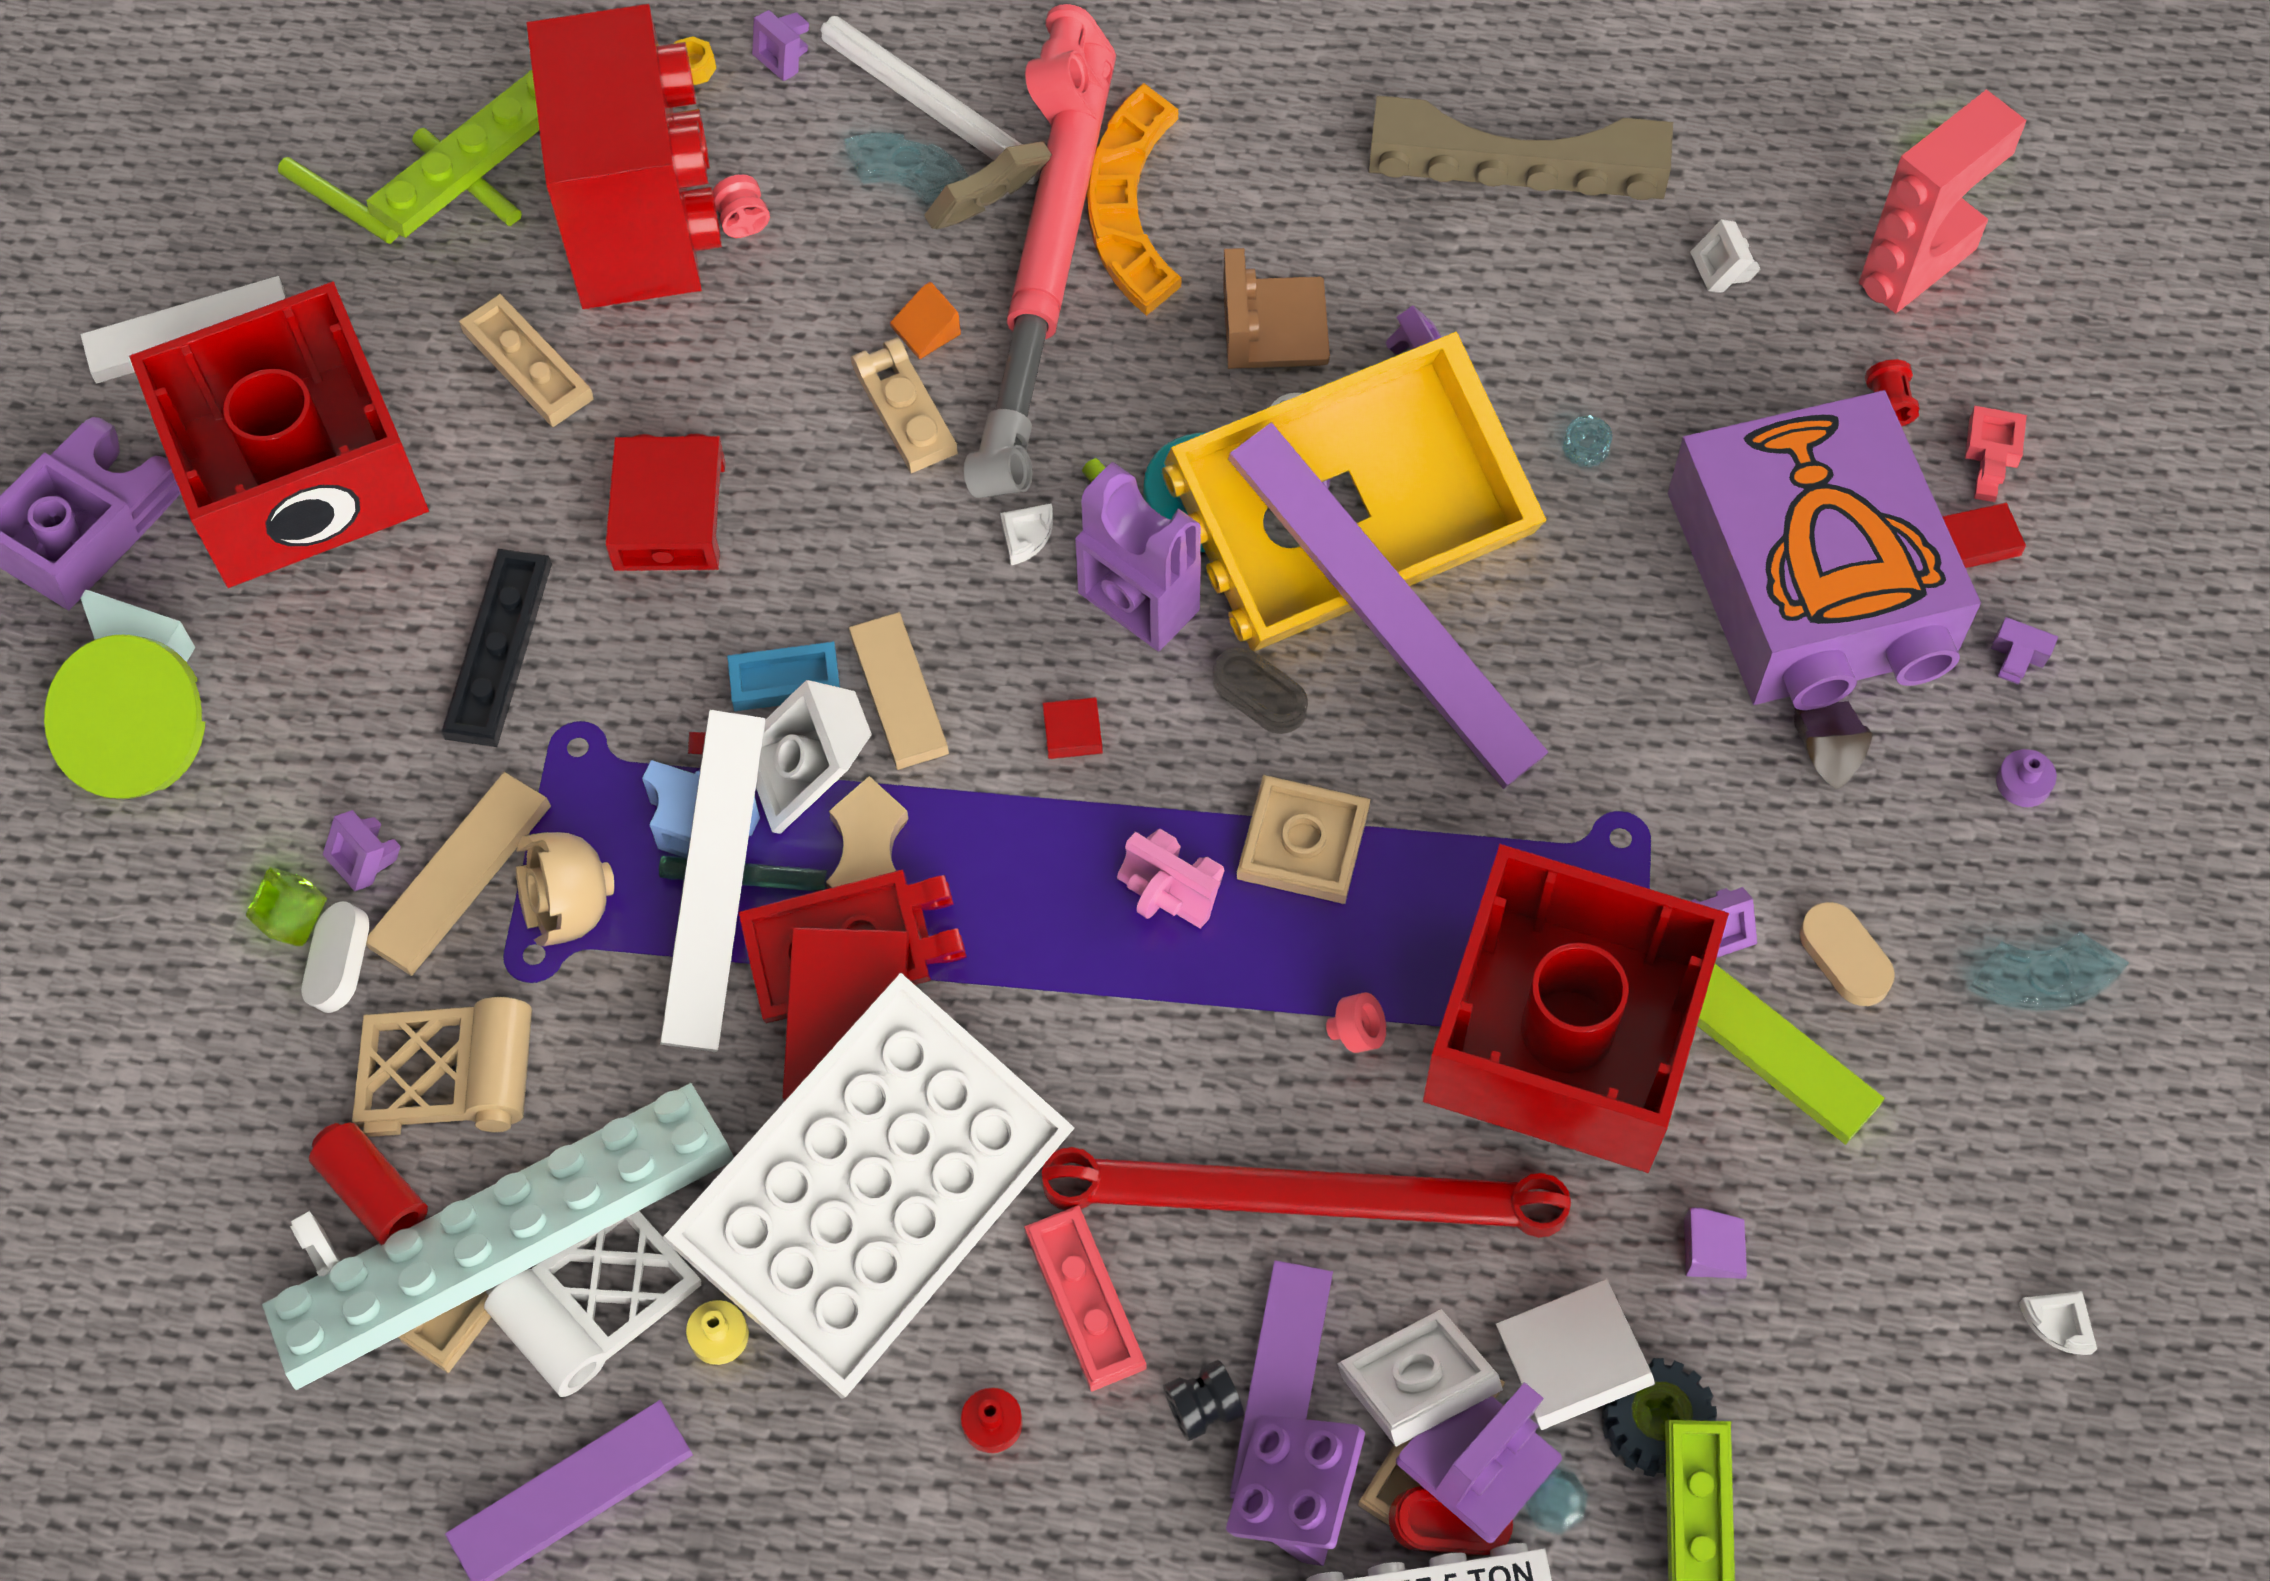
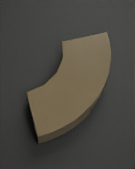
(1003, 175)

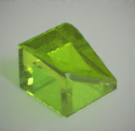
(286, 907)

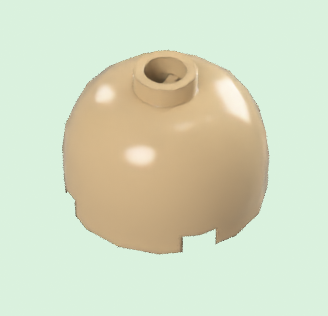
(562, 886)

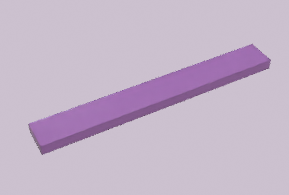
(1388, 605)

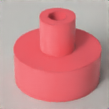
(1358, 1023)

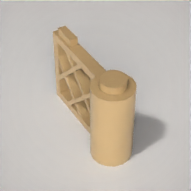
(488, 1069)

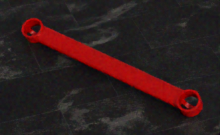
(1306, 1192)

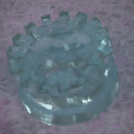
(1597, 451)

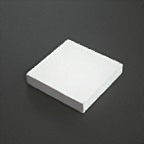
(1576, 1353)
(1419, 1377)

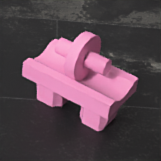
(1167, 881)

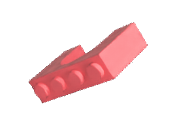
(1925, 219)

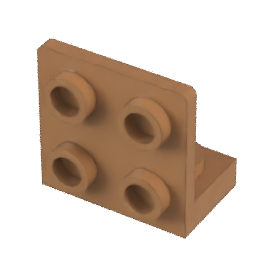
(1273, 318)

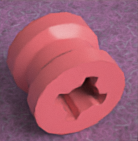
(740, 206)

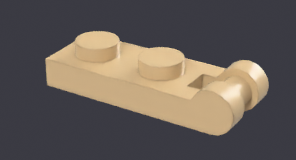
(904, 406)

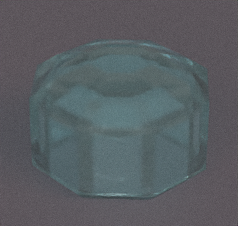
(1558, 1503)

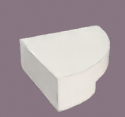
(1026, 530)
(315, 1241)
(2062, 1320)

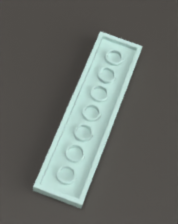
(494, 1235)

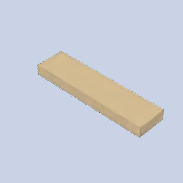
(457, 873)

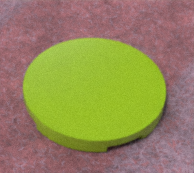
(124, 716)

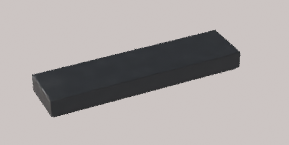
(497, 648)

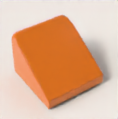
(927, 321)

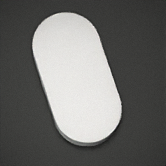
(335, 957)

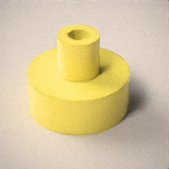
(717, 1332)

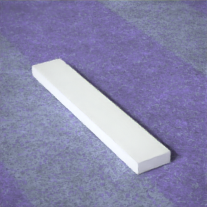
(712, 881)

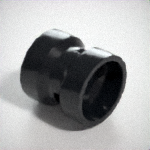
(1203, 1400)

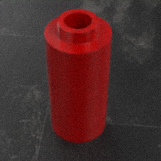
(366, 1181)

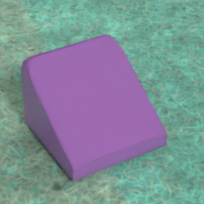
(1714, 1245)

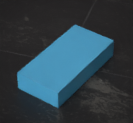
(773, 675)

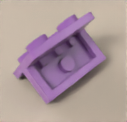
(1484, 1461)
(1296, 1484)

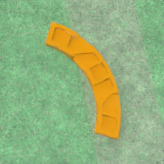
(1114, 205)

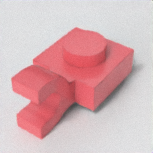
(1997, 442)

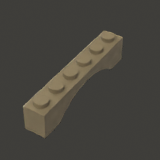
(1423, 142)

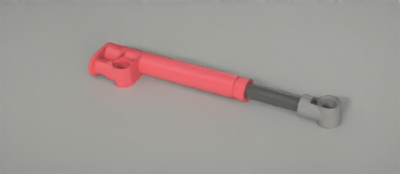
(1071, 91)

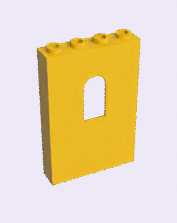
(1420, 456)

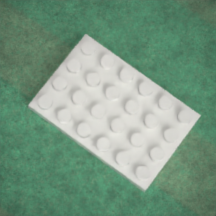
(869, 1185)

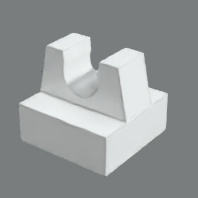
(1724, 257)

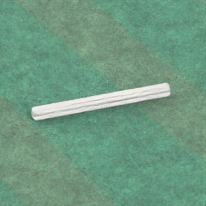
(917, 89)

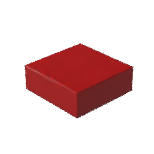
(1072, 728)

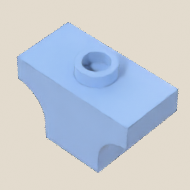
(675, 798)

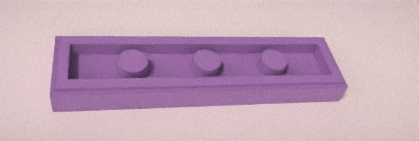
(1286, 1349)
(568, 1494)

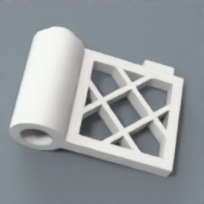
(558, 1332)

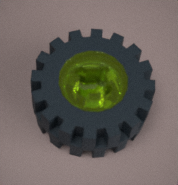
(1640, 1433)

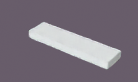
(110, 346)

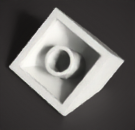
(807, 749)

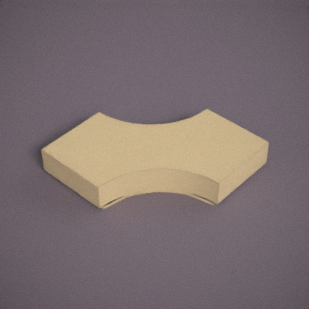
(869, 824)

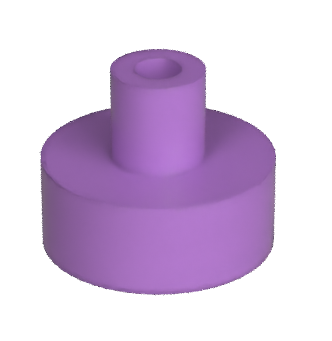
(2026, 778)

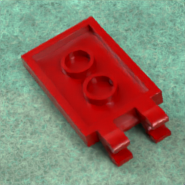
(867, 904)
(831, 986)

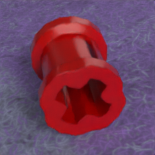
(1894, 378)

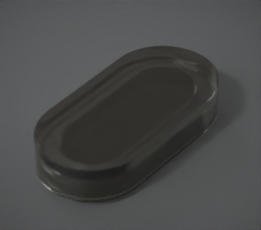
(1260, 690)

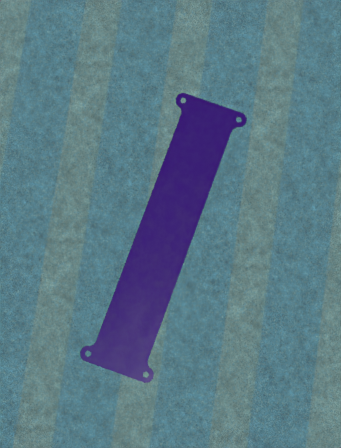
(1045, 899)

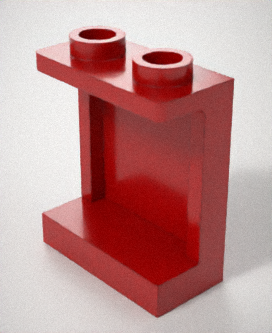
(664, 503)

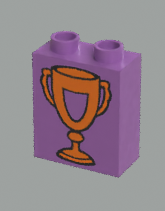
(1823, 551)

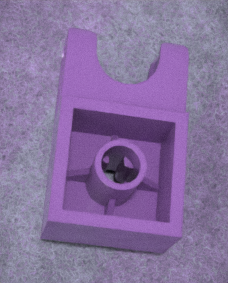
(75, 518)
(1136, 560)

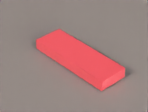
(1085, 1298)

